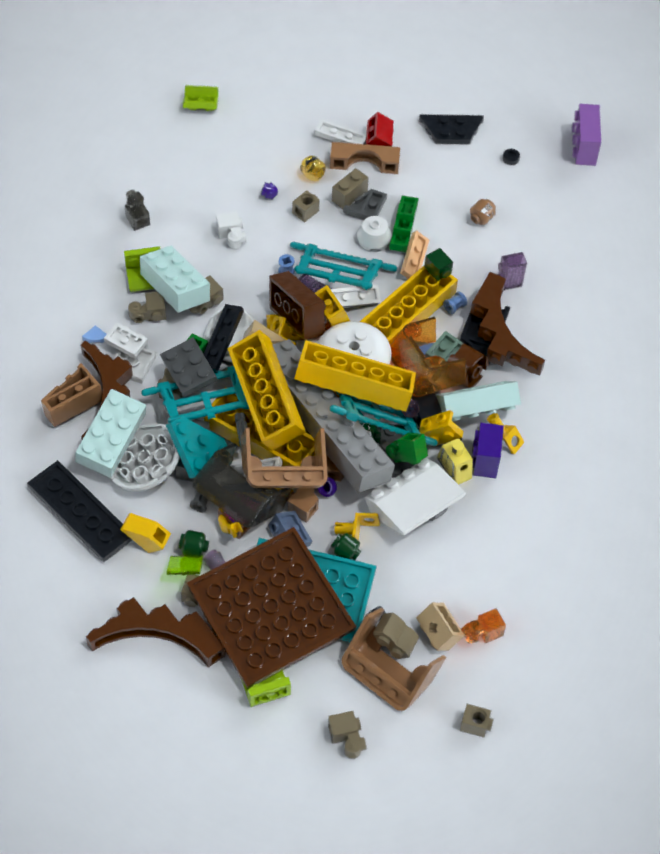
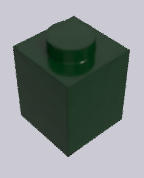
(438, 264)

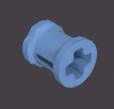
(286, 263)
(455, 302)

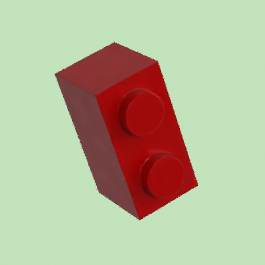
(379, 130)

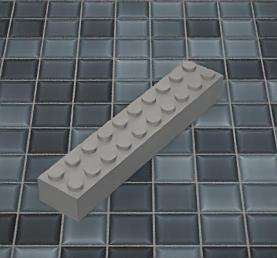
(345, 440)

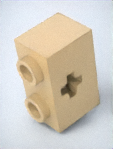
(440, 626)

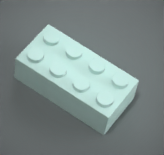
(175, 278)
(480, 399)
(110, 433)

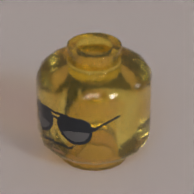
(311, 167)

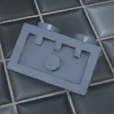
(284, 521)

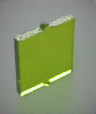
(184, 565)

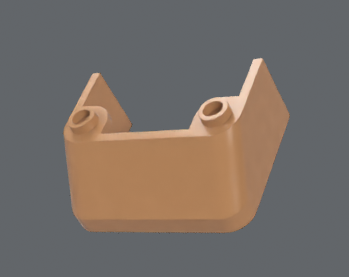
(309, 475)
(381, 672)

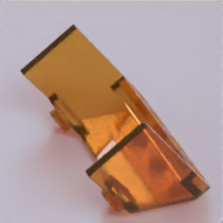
(432, 372)

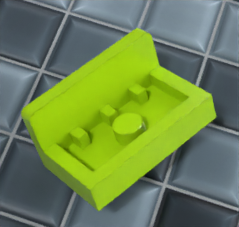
(200, 97)

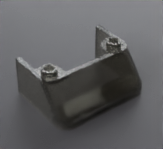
(232, 492)

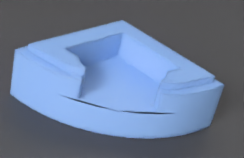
(94, 335)

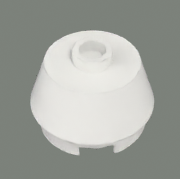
(374, 233)

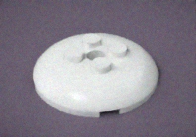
(360, 336)
(147, 460)

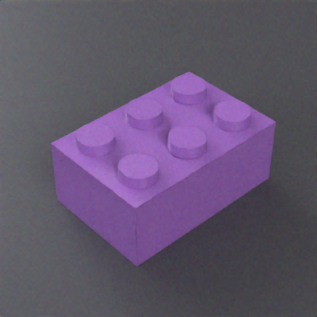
(586, 134)

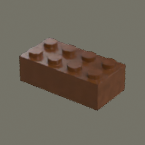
(297, 304)

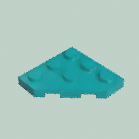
(194, 444)

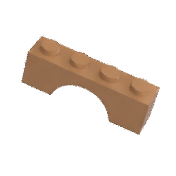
(346, 154)
(305, 501)

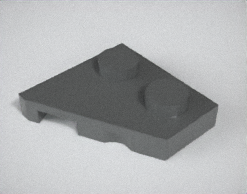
(366, 205)

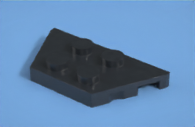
(451, 128)
(470, 332)

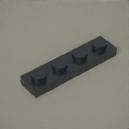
(223, 335)

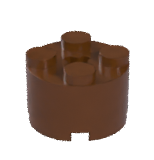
(474, 364)

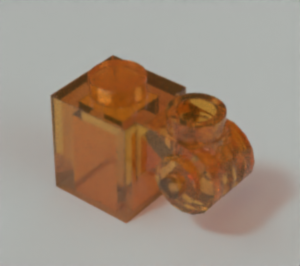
(488, 626)

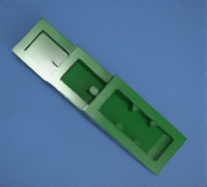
(404, 223)

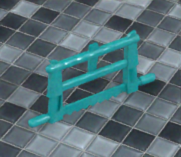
(368, 276)
(171, 405)
(351, 413)

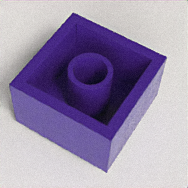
(487, 450)

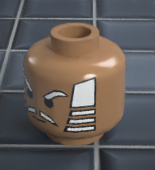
(482, 211)

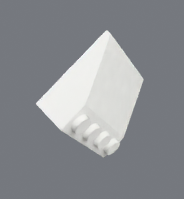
(414, 496)

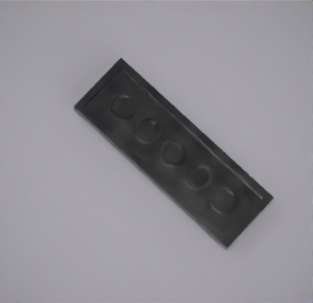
(79, 510)

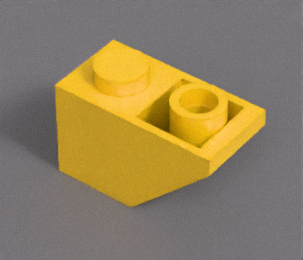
(145, 532)

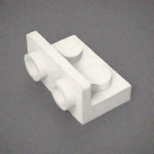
(126, 340)

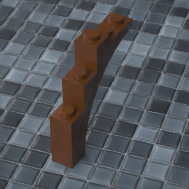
(494, 329)
(112, 372)
(161, 624)

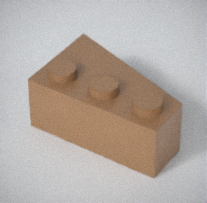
(72, 397)

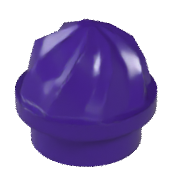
(269, 190)
(328, 488)

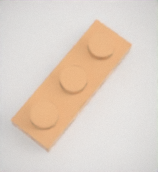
(415, 254)

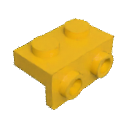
(441, 427)

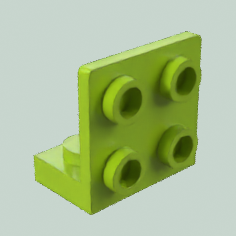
(132, 263)
(268, 689)

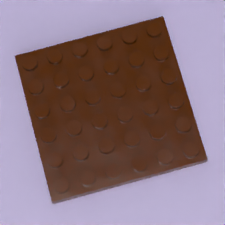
(271, 607)

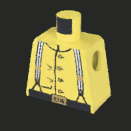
(456, 461)

